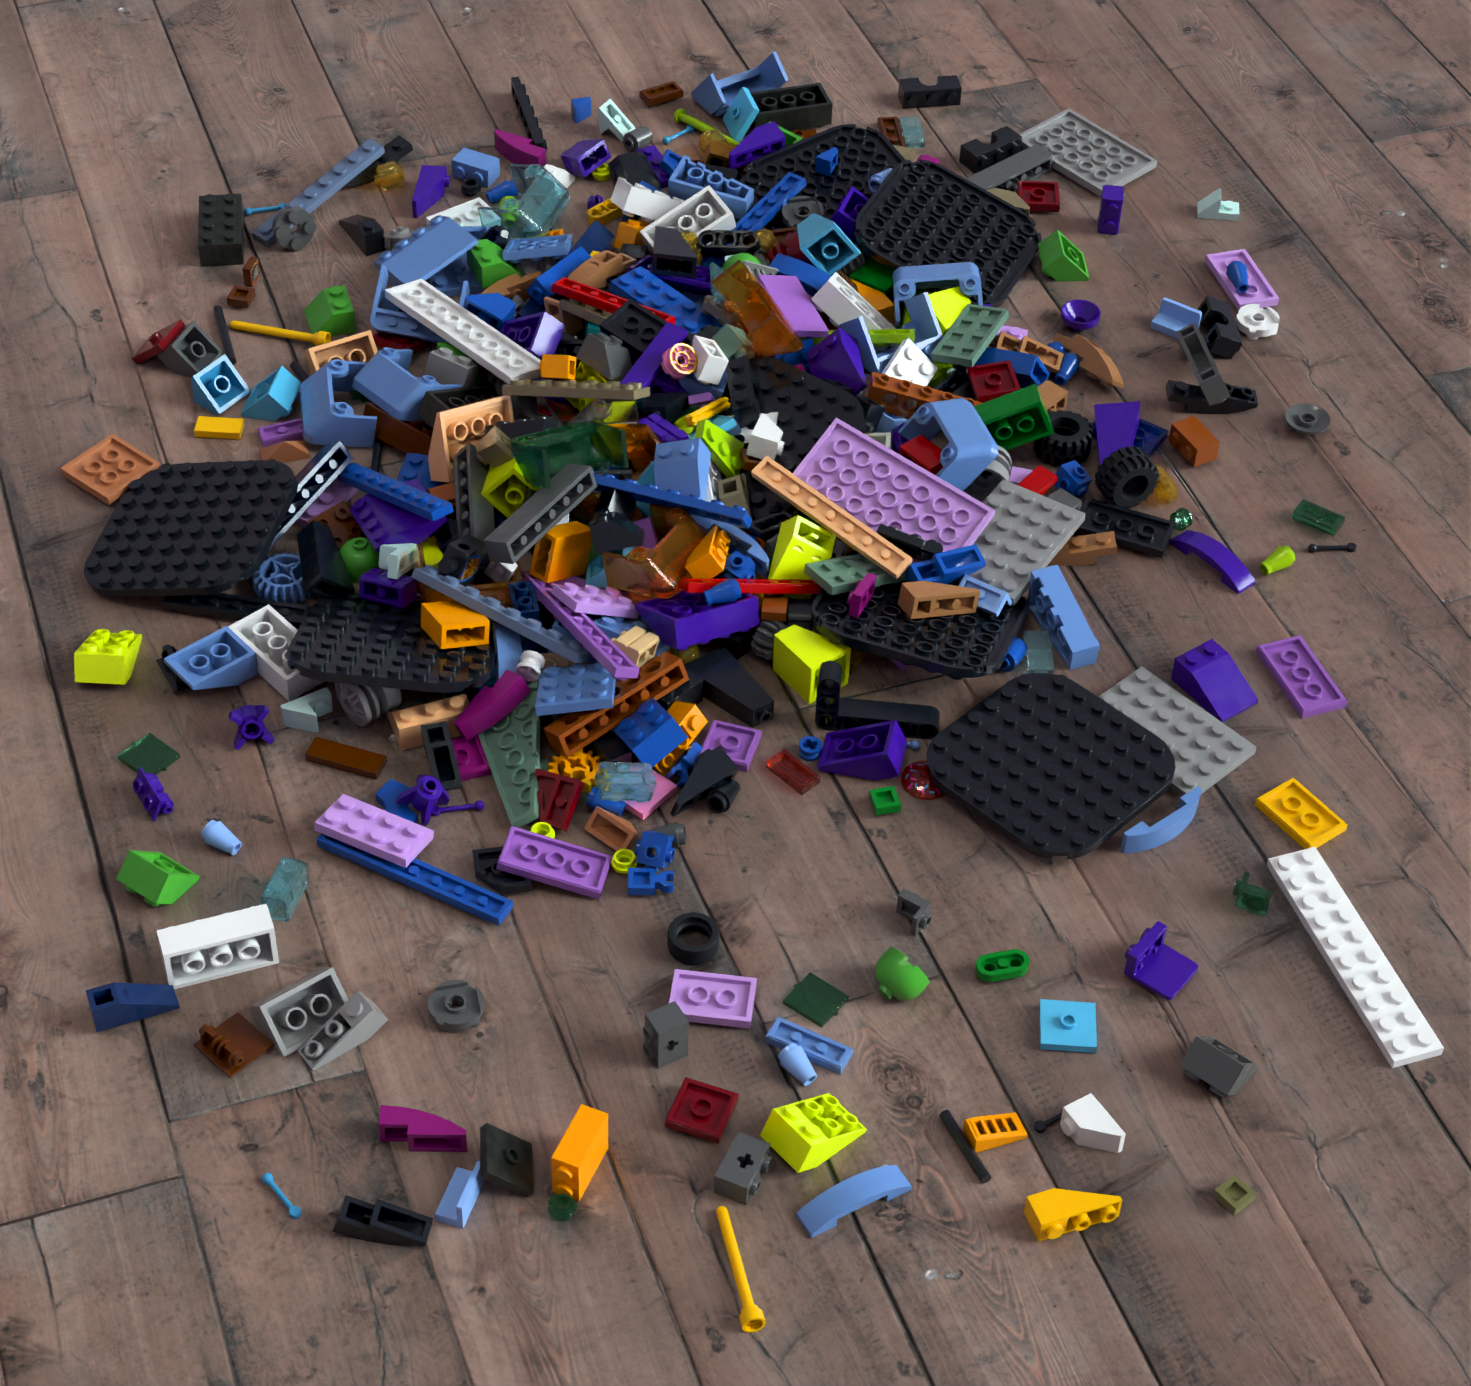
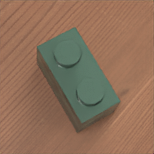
(733, 342)

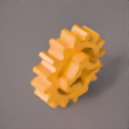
(577, 767)

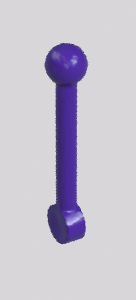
(436, 810)

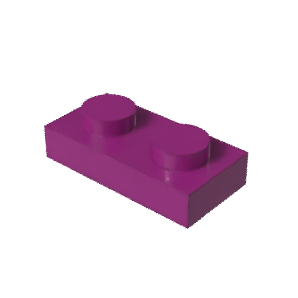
(862, 595)

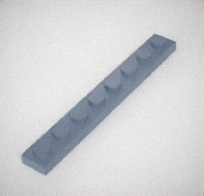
(326, 185)
(507, 617)

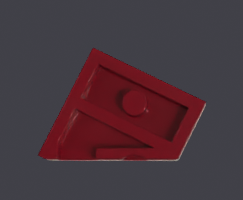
(557, 798)

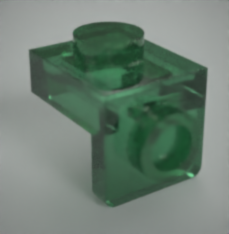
(1251, 896)

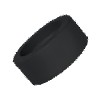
(693, 954)

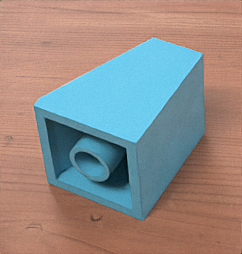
(825, 244)

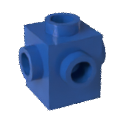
(1073, 479)
(738, 567)
(661, 843)

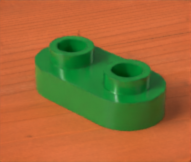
(998, 965)

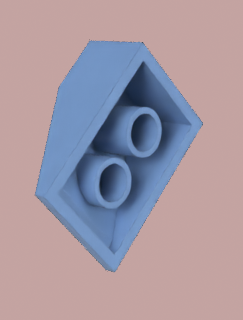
(682, 467)
(214, 661)

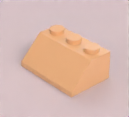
(357, 347)
(407, 721)

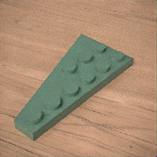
(513, 756)

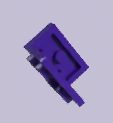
(1157, 964)

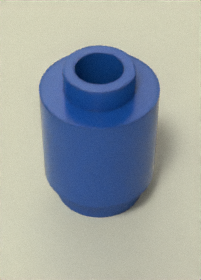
(1014, 656)

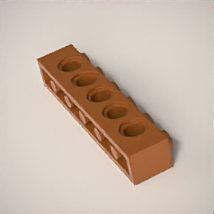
(902, 396)
(581, 728)

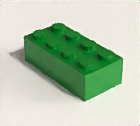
(1016, 417)

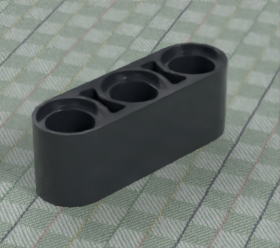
(721, 238)

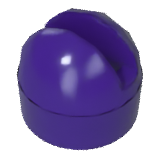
(593, 201)

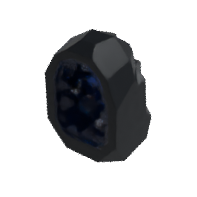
(498, 235)

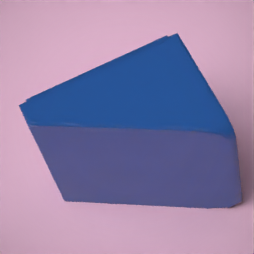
(580, 108)
(826, 161)

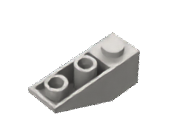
(343, 1031)

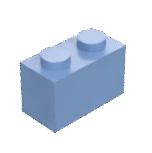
(477, 166)

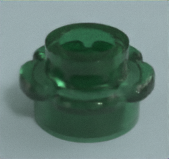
(562, 1213)

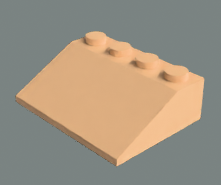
(461, 426)

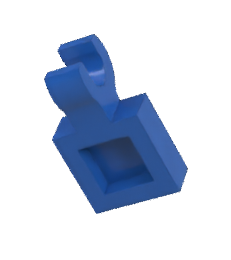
(687, 761)

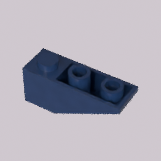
(129, 1002)

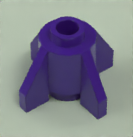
(250, 724)
(424, 796)

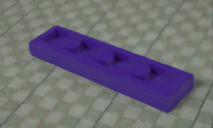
(650, 361)

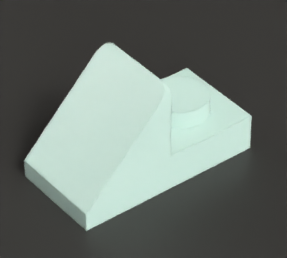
(611, 117)
(1213, 208)
(397, 559)
(303, 712)

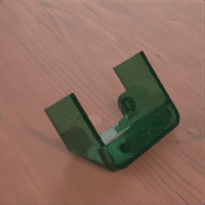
(575, 443)

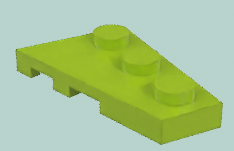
(723, 447)

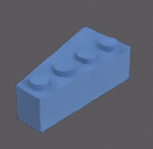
(692, 177)
(1059, 613)

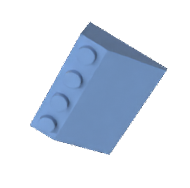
(426, 251)

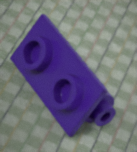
(151, 794)

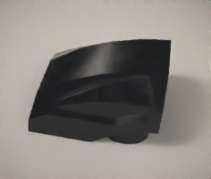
(633, 168)

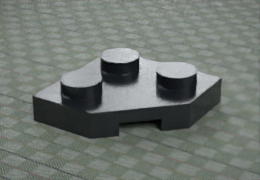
(485, 869)

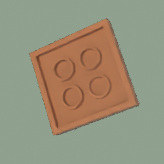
(108, 468)

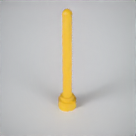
(317, 339)
(751, 1316)

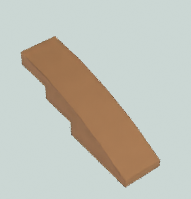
(1049, 357)

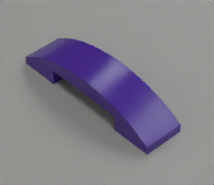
(1214, 553)

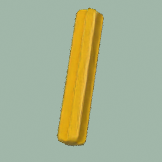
(707, 411)

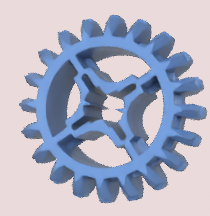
(280, 579)

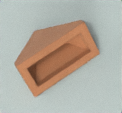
(285, 451)
(611, 829)

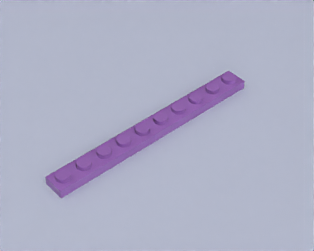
(585, 632)

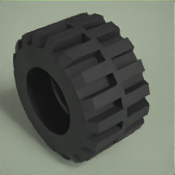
(1069, 441)
(1127, 477)

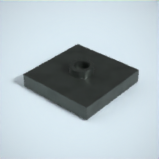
(506, 1160)

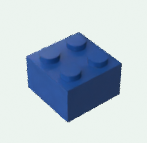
(650, 732)

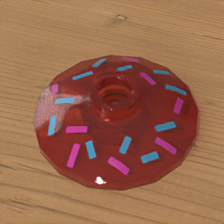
(918, 783)

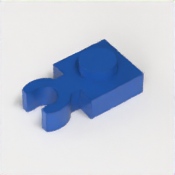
(645, 881)

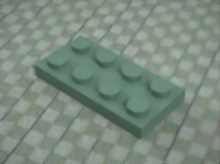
(970, 335)
(843, 573)

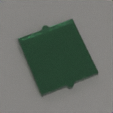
(149, 754)
(815, 1000)

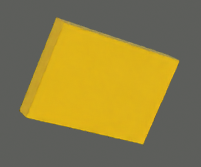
(1300, 814)

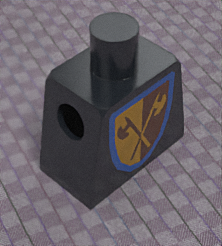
(461, 562)

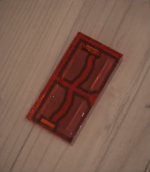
(793, 771)

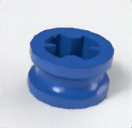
(810, 748)

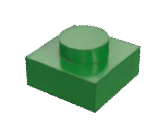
(884, 800)

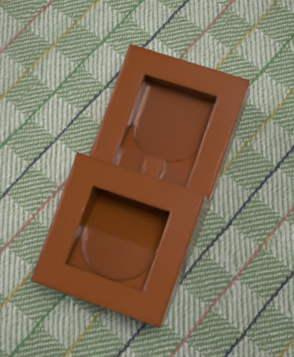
(774, 607)

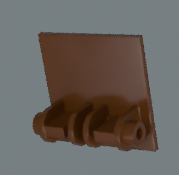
(341, 523)
(232, 1044)

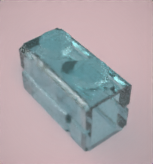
(625, 781)
(285, 888)

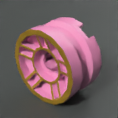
(683, 353)

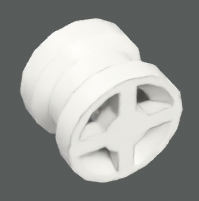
(530, 665)

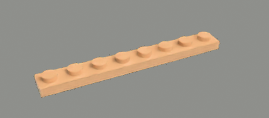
(832, 517)

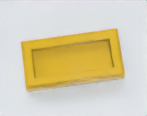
(219, 427)

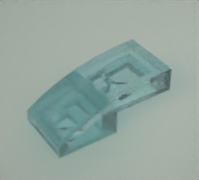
(912, 131)
(1039, 652)

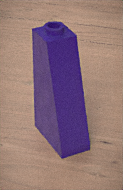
(1115, 426)

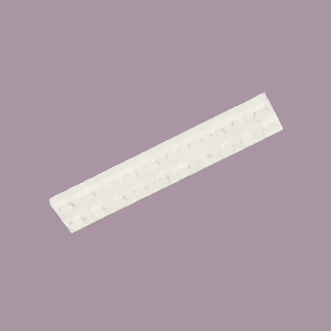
(464, 330)
(1355, 958)

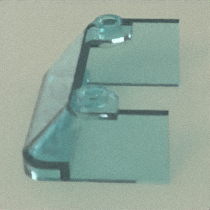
(536, 210)

